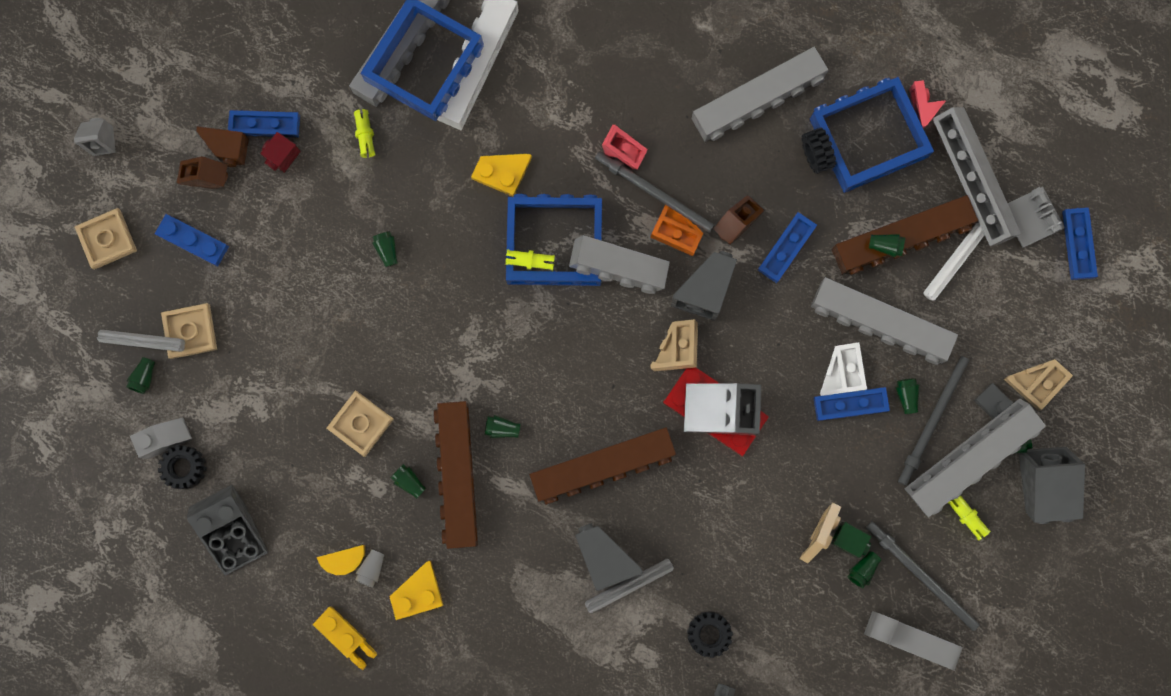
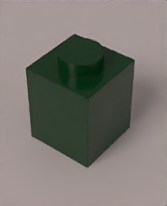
(851, 540)

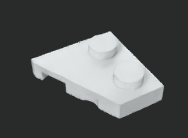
(845, 371)

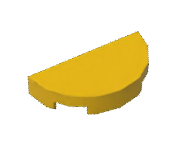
(343, 561)

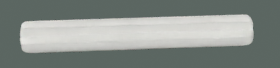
(954, 262)

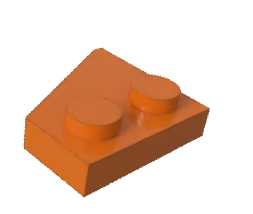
(677, 231)

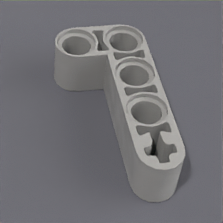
(913, 640)

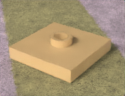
(105, 238)
(194, 326)
(360, 423)

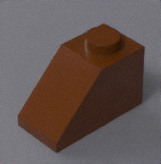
(226, 145)
(202, 173)
(738, 219)

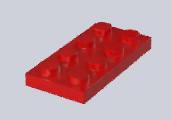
(676, 402)

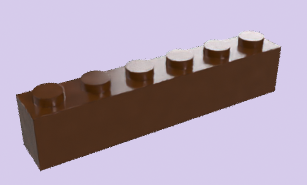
(918, 229)
(603, 464)
(457, 475)

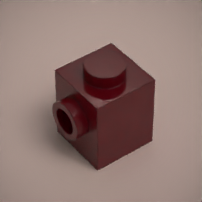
(279, 152)

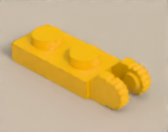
(343, 636)

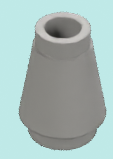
(370, 569)

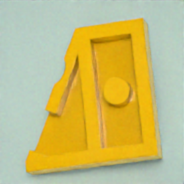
(502, 171)
(417, 593)

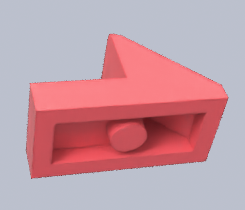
(919, 100)
(623, 147)

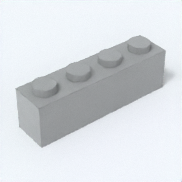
(619, 264)

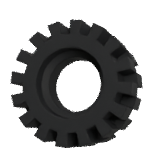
(818, 150)
(172, 457)
(720, 645)

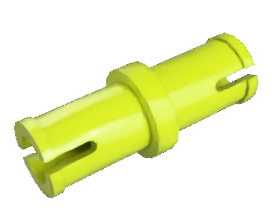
(364, 133)
(530, 259)
(969, 517)

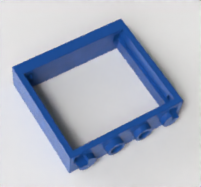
(390, 42)
(923, 151)
(550, 277)

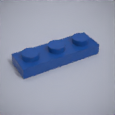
(264, 123)
(191, 240)
(1079, 243)
(787, 247)
(851, 404)

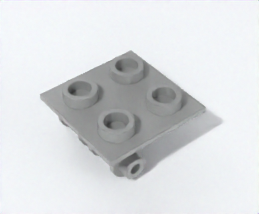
(1035, 216)

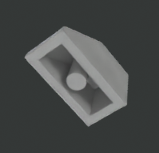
(96, 137)
(160, 438)

